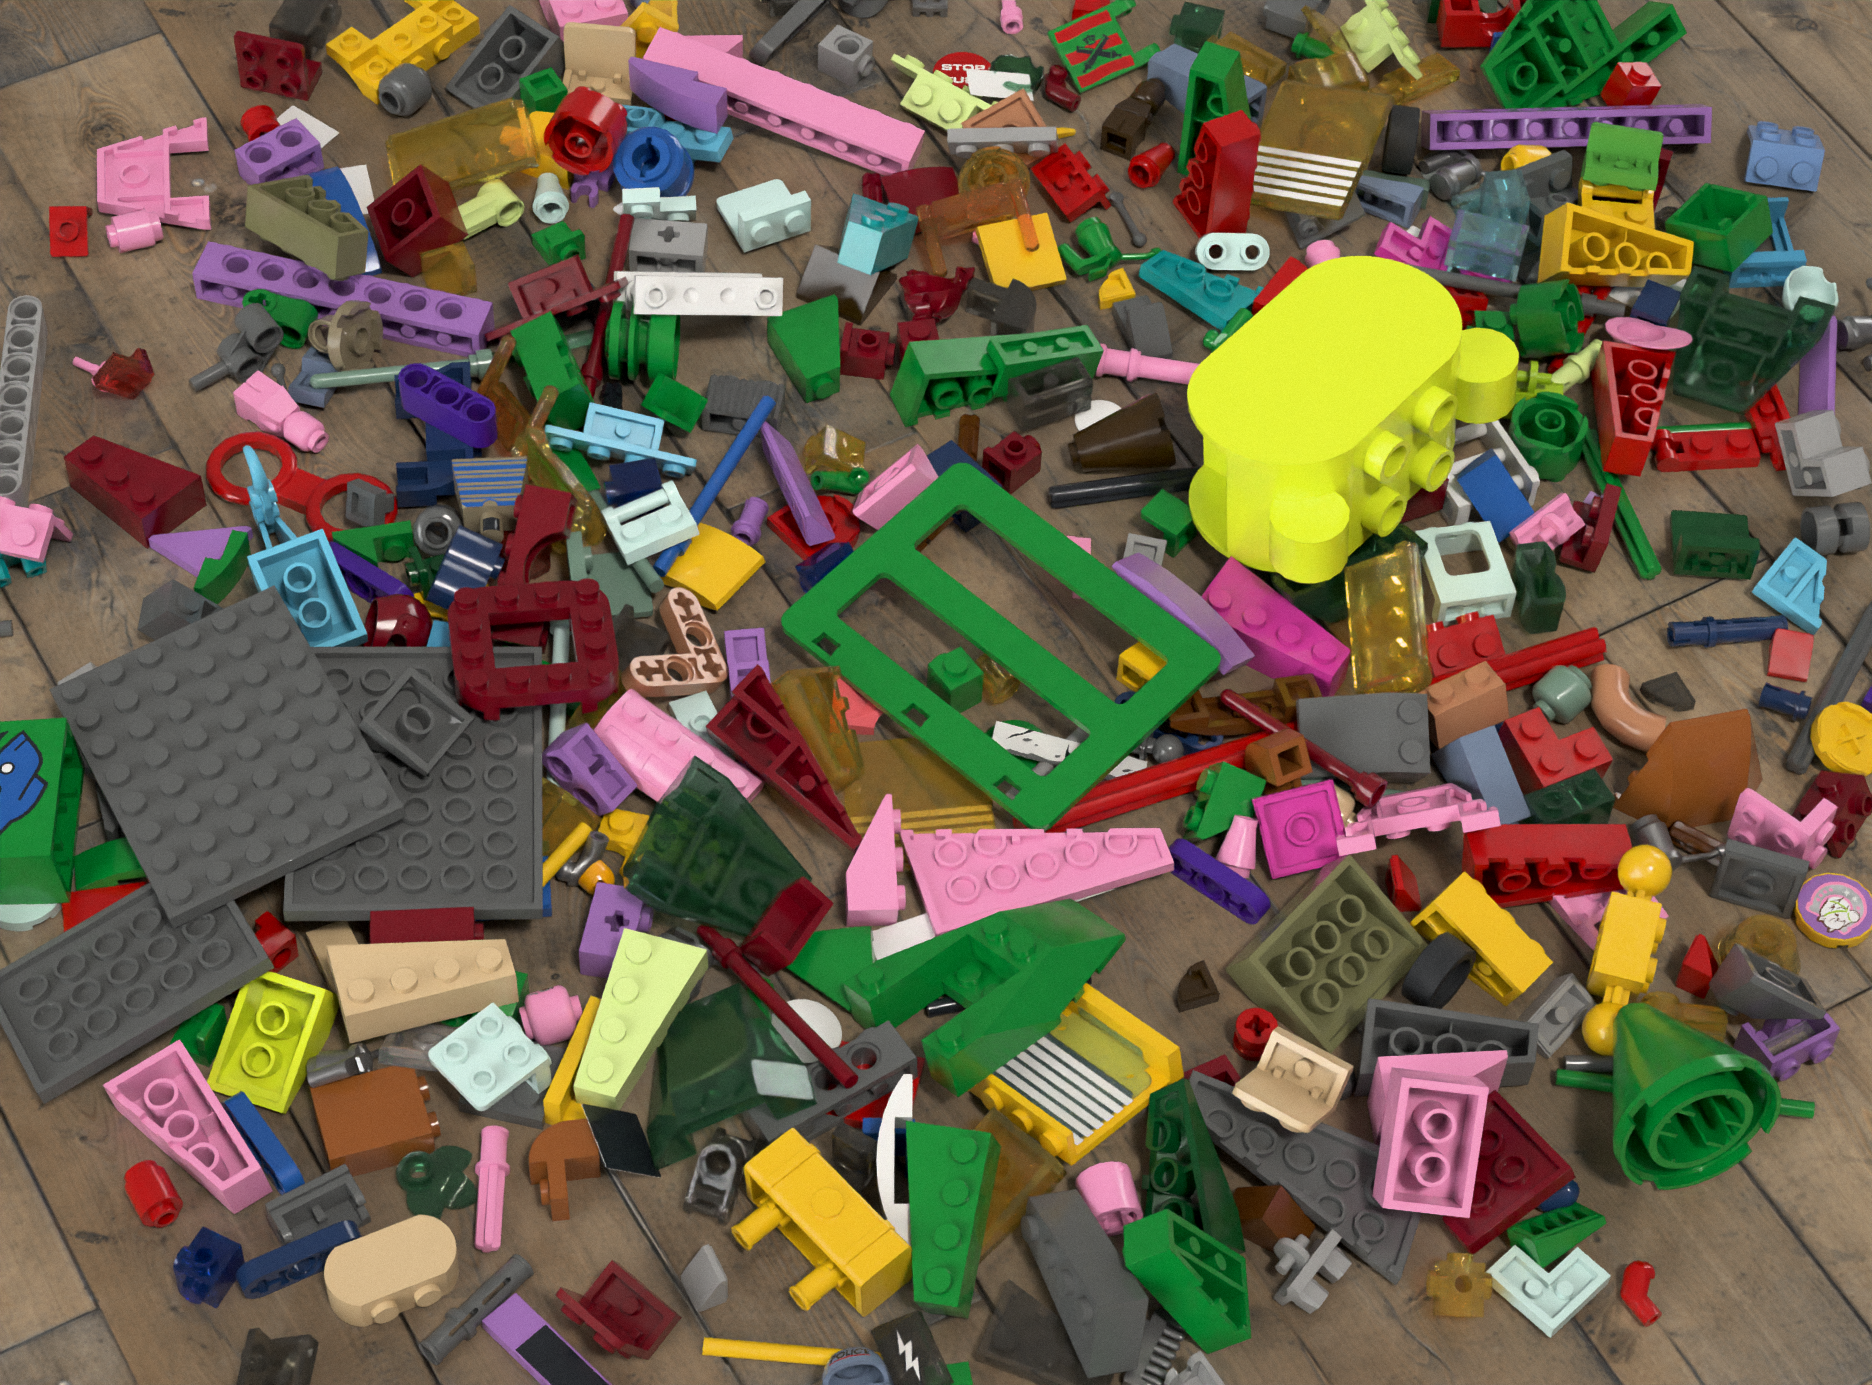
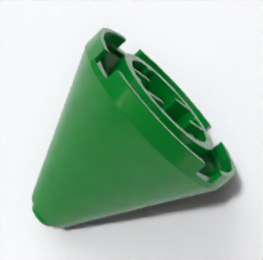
(1683, 1100)

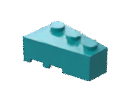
(875, 235)

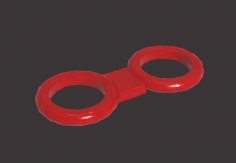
(293, 486)

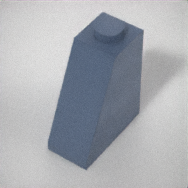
(1483, 769)

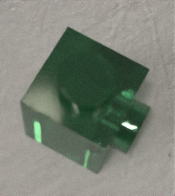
(1196, 25)

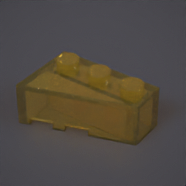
(819, 714)

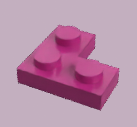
(1426, 250)

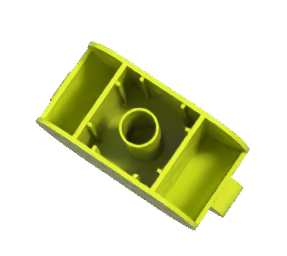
(1337, 413)

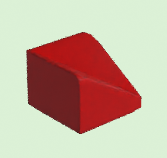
(1697, 968)

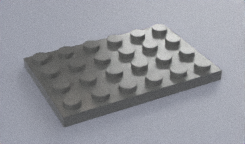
(120, 985)

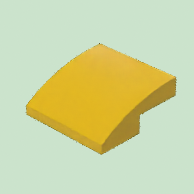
(714, 567)

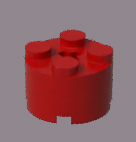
(586, 131)

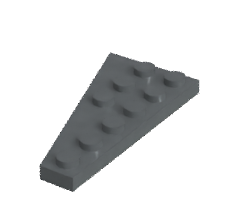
(1321, 1170)

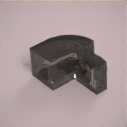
(1009, 309)

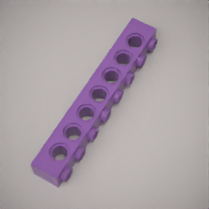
(1558, 125)
(407, 311)

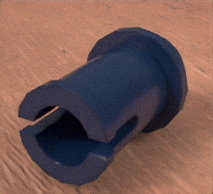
(1785, 701)

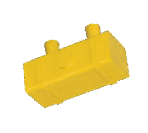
(826, 1223)

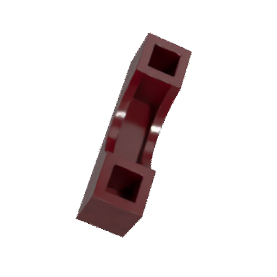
(543, 519)

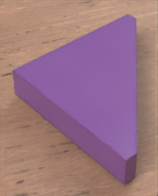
(192, 547)

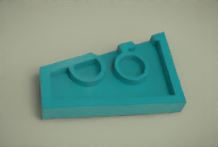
(1202, 293)

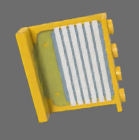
(1083, 1077)

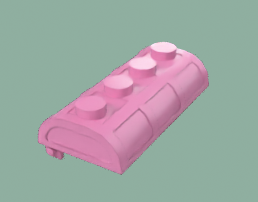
(658, 747)

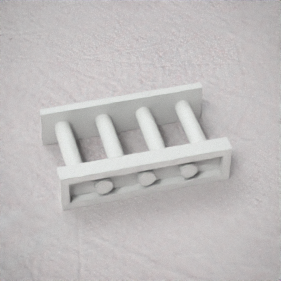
(701, 293)
(1493, 435)

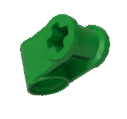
(290, 314)

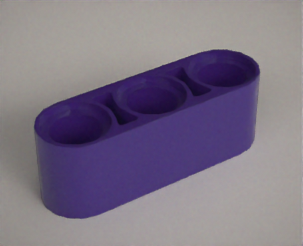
(448, 405)

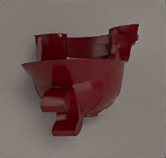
(934, 295)

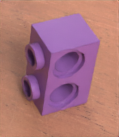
(280, 154)
(588, 769)

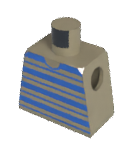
(488, 493)

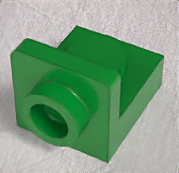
(559, 243)

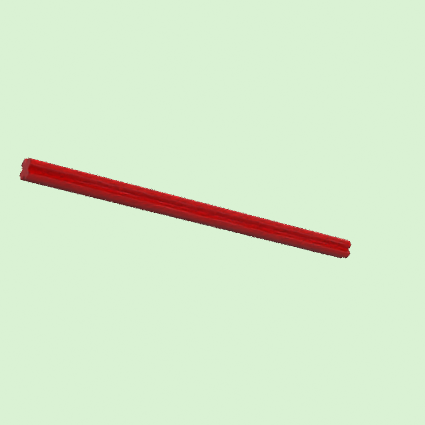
(1182, 774)

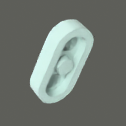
(1233, 251)

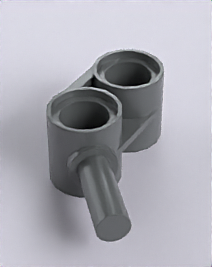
(245, 351)

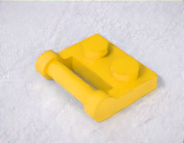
(1637, 213)

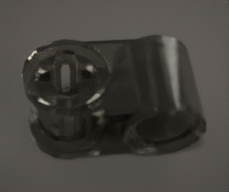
(713, 1187)

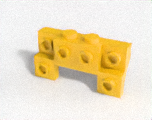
(417, 39)

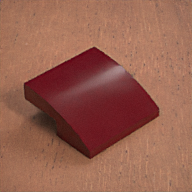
(920, 187)

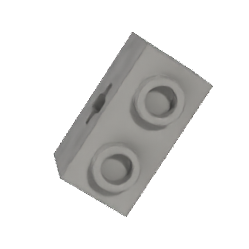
(668, 246)

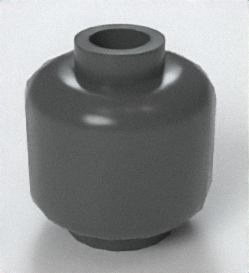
(405, 89)
(425, 530)

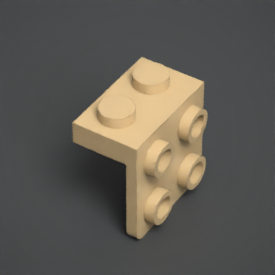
(599, 59)
(1294, 1082)

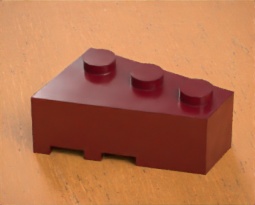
(133, 488)

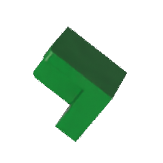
(542, 91)
(674, 402)
(1172, 518)
(203, 1034)

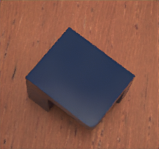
(1655, 304)

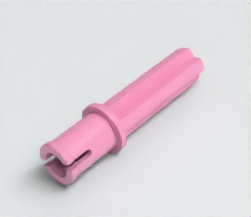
(491, 1184)

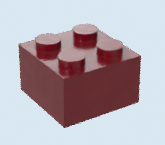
(416, 218)

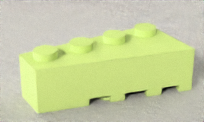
(640, 1001)

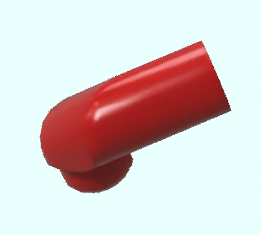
(1635, 1290)

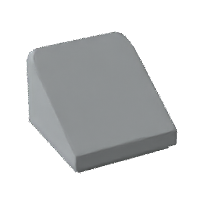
(705, 1280)

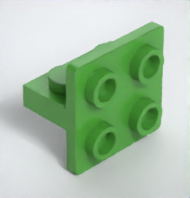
(1622, 156)

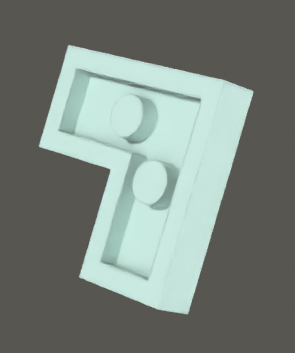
(648, 204)
(1547, 1297)

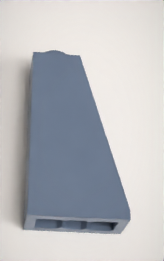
(1173, 70)

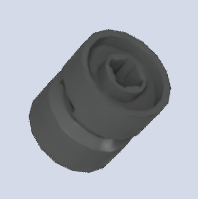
(1839, 528)

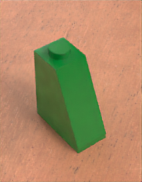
(809, 347)

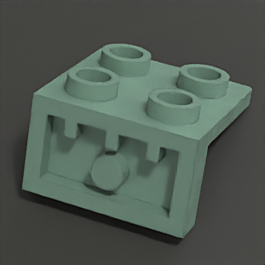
(615, 577)

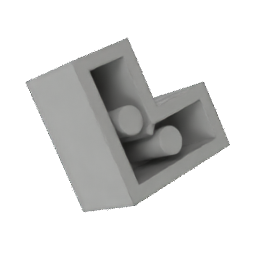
(1816, 457)

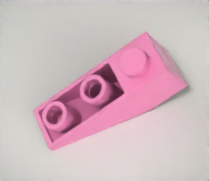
(871, 878)

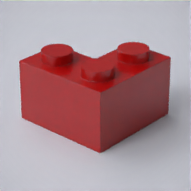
(1542, 758)

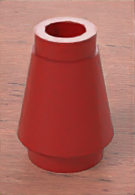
(1148, 167)

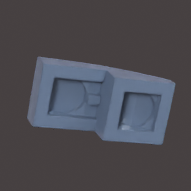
(300, 389)

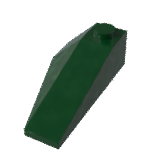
(1186, 1168)

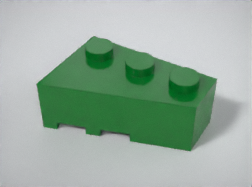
(550, 361)
(1191, 1278)

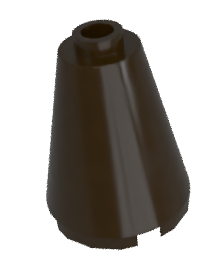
(1126, 439)

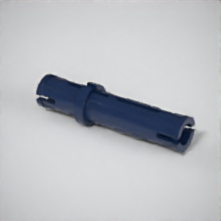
(1717, 631)

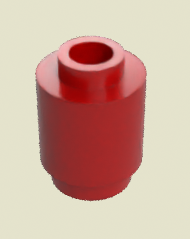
(152, 1194)

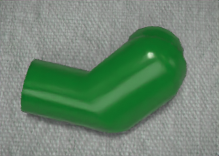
(1214, 339)
(841, 481)

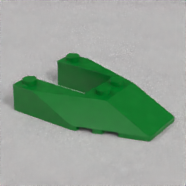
(1567, 50)
(1005, 969)

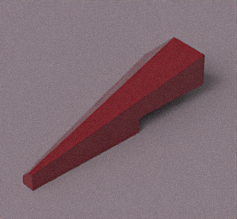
(767, 742)

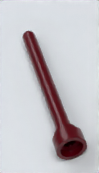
(1365, 786)

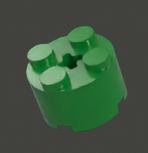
(1548, 319)
(1549, 434)

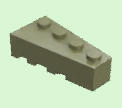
(308, 225)

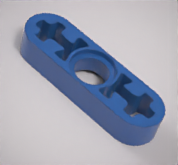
(263, 1143)

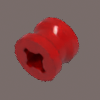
(258, 121)
(1246, 1040)

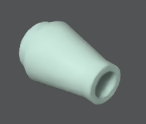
(550, 201)

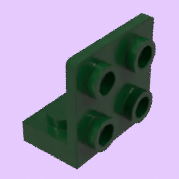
(1712, 545)

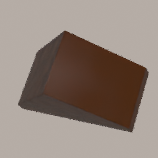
(1269, 1215)

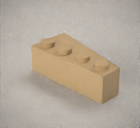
(418, 983)

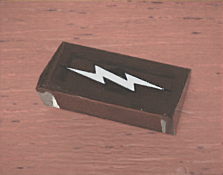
(911, 1351)

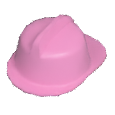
(1645, 334)

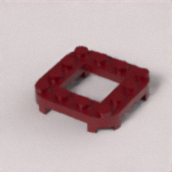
(491, 688)

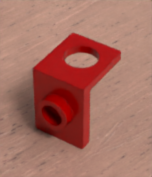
(69, 231)

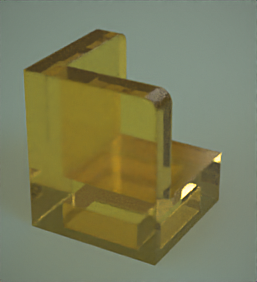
(449, 270)

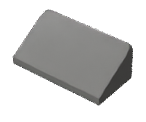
(1558, 1012)

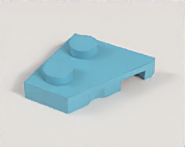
(1795, 585)

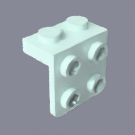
(765, 214)
(490, 1058)

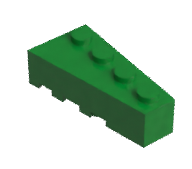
(949, 1209)

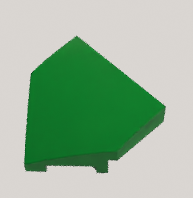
(834, 958)

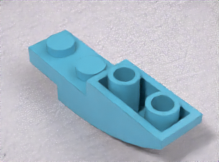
(698, 142)

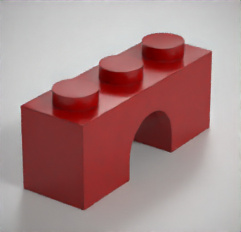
(1464, 25)

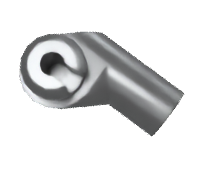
(592, 852)

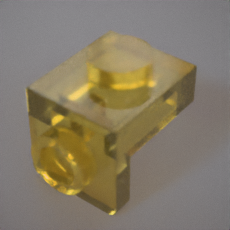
(833, 450)

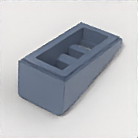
(1395, 202)

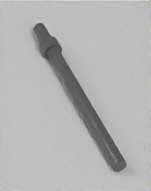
(1590, 303)

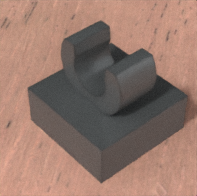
(367, 503)

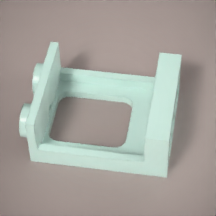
(1461, 594)

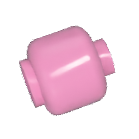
(550, 1015)

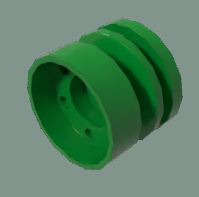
(642, 342)

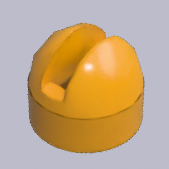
(596, 873)

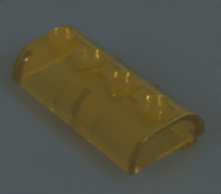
(468, 145)
(1388, 623)

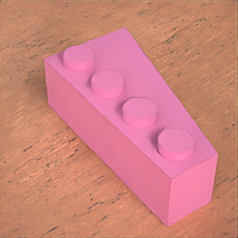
(185, 1119)

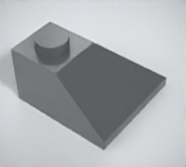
(1762, 988)

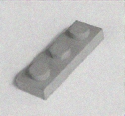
(1030, 140)

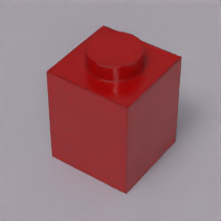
(1631, 85)

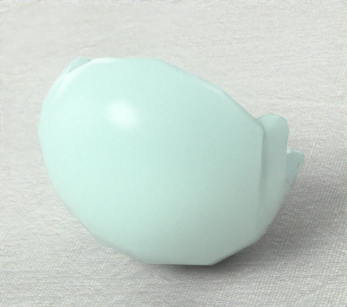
(1808, 283)

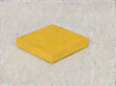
(1008, 259)

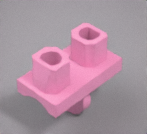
(1551, 524)

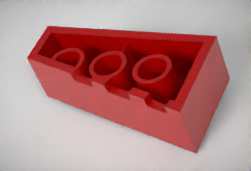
(1221, 176)
(1628, 400)
(1537, 860)

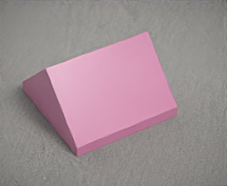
(894, 488)

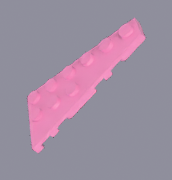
(1007, 869)

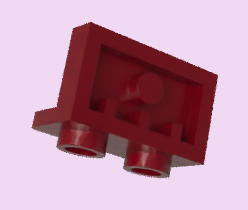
(1589, 543)

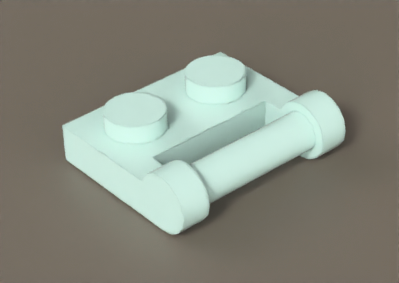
(654, 531)

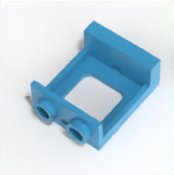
(1770, 267)

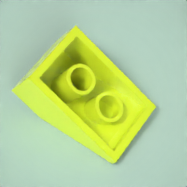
(270, 1039)

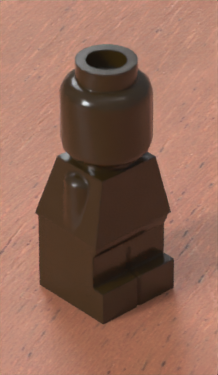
(1131, 118)

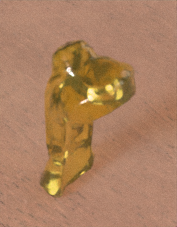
(550, 472)

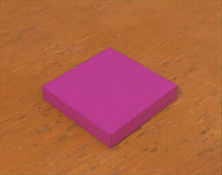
(1299, 827)

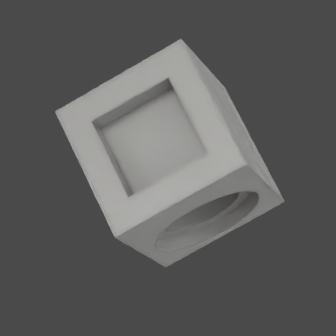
(845, 55)

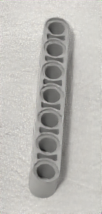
(20, 395)

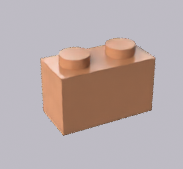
(1465, 704)

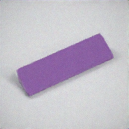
(1819, 373)
(795, 487)

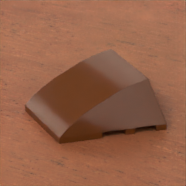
(1695, 771)

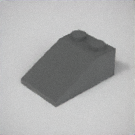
(508, 52)
(1369, 733)

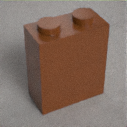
(374, 1119)

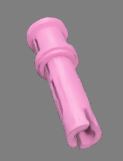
(1135, 365)

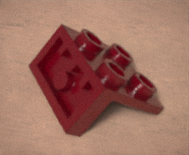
(275, 66)

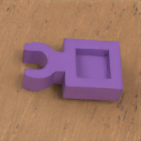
(591, 184)

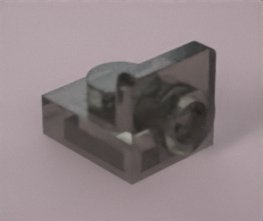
(854, 1156)

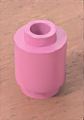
(134, 230)

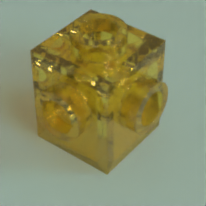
(1446, 1298)

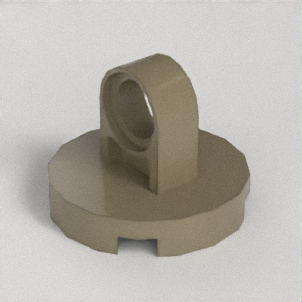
(351, 335)

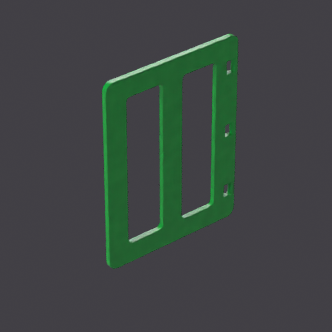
(1111, 727)

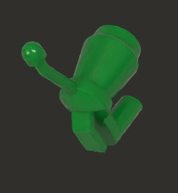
(1098, 243)

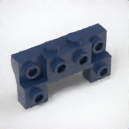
(424, 480)

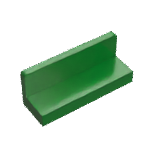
(1036, 350)

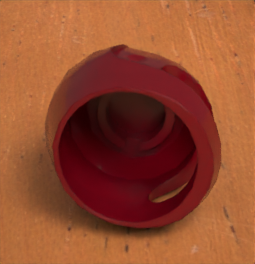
(397, 619)

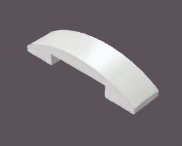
(895, 1116)

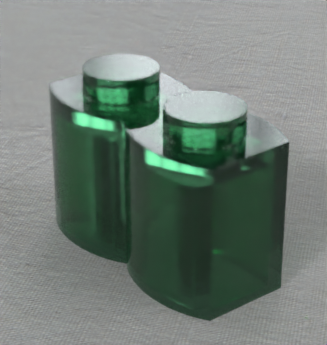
(1537, 587)

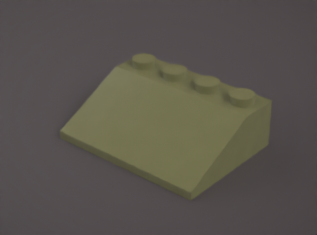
(1328, 955)

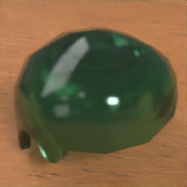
(1021, 65)

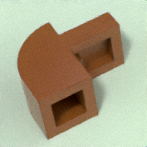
(1279, 760)
(561, 1155)

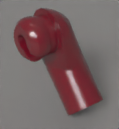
(1056, 88)

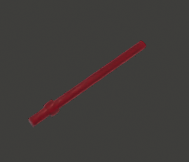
(592, 369)
(730, 956)

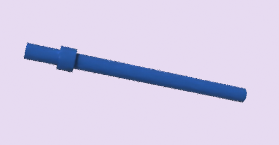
(718, 480)

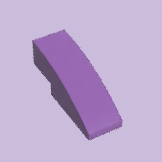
(679, 94)

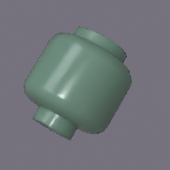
(1562, 693)

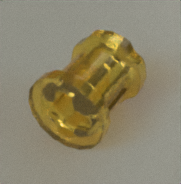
(997, 680)

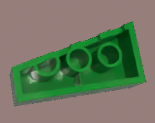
(1213, 91)
(944, 377)

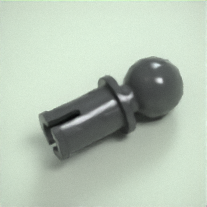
(1163, 748)

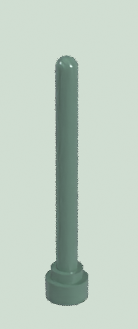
(478, 362)

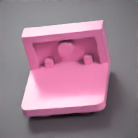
(28, 531)
(1771, 828)

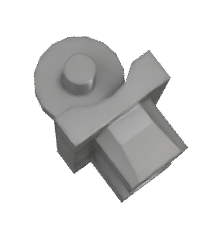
(1320, 1257)

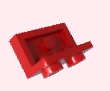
(1463, 644)

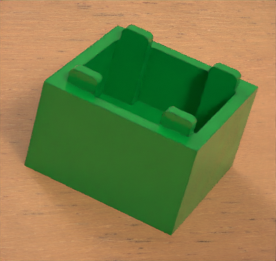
(1723, 225)

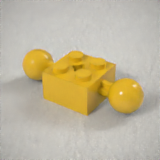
(1625, 942)

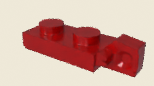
(1763, 419)

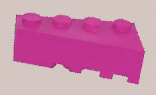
(1275, 630)

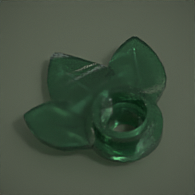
(442, 1185)

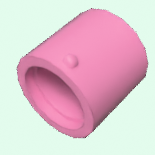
(1110, 1195)

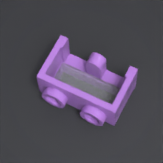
(1788, 1043)

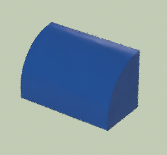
(1494, 494)

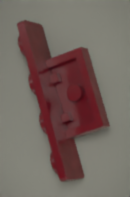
(555, 289)

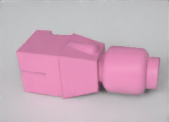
(277, 413)

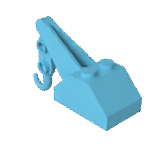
(301, 571)

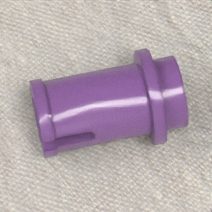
(748, 526)

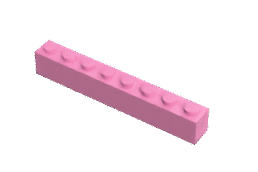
(795, 107)

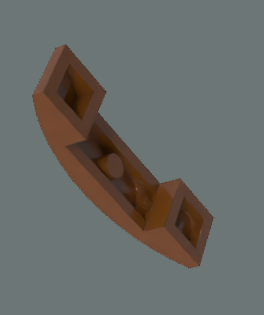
(1213, 717)

